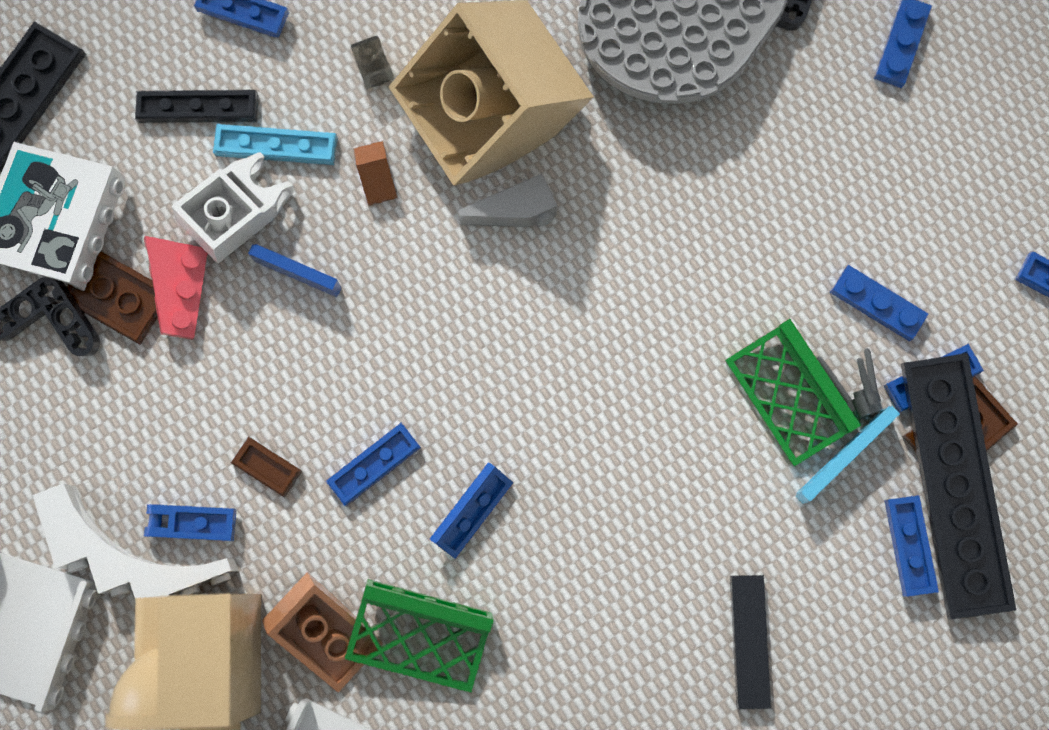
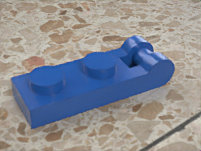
(191, 522)

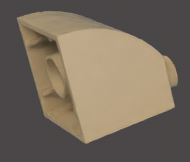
(488, 88)

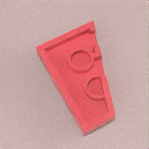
(177, 284)

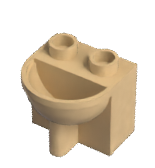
(191, 664)

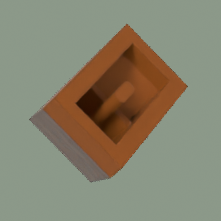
(375, 173)

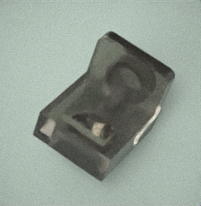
(372, 62)

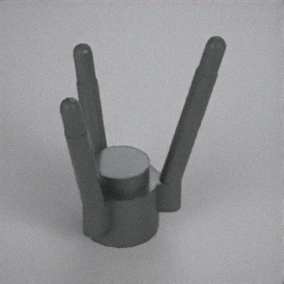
(866, 400)

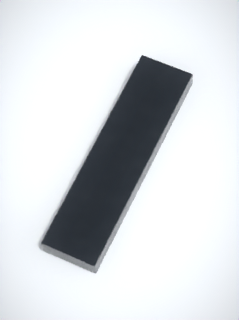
(196, 106)
(750, 642)

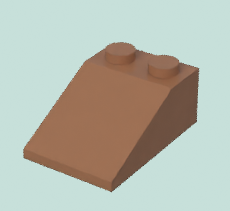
(317, 631)

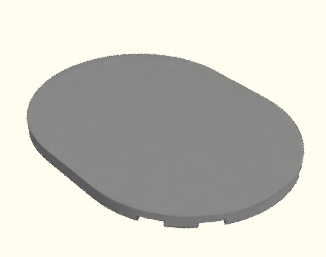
(674, 46)

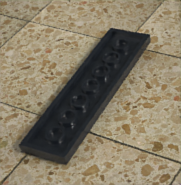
(958, 487)

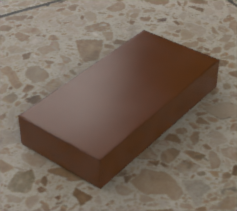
(266, 467)

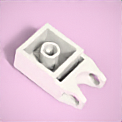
(238, 202)

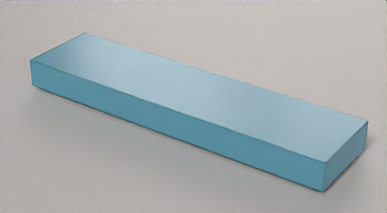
(275, 144)
(847, 454)

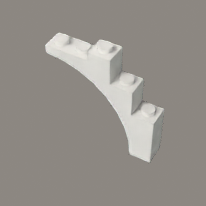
(77, 541)

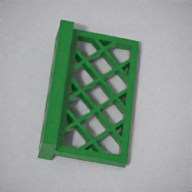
(815, 376)
(428, 608)

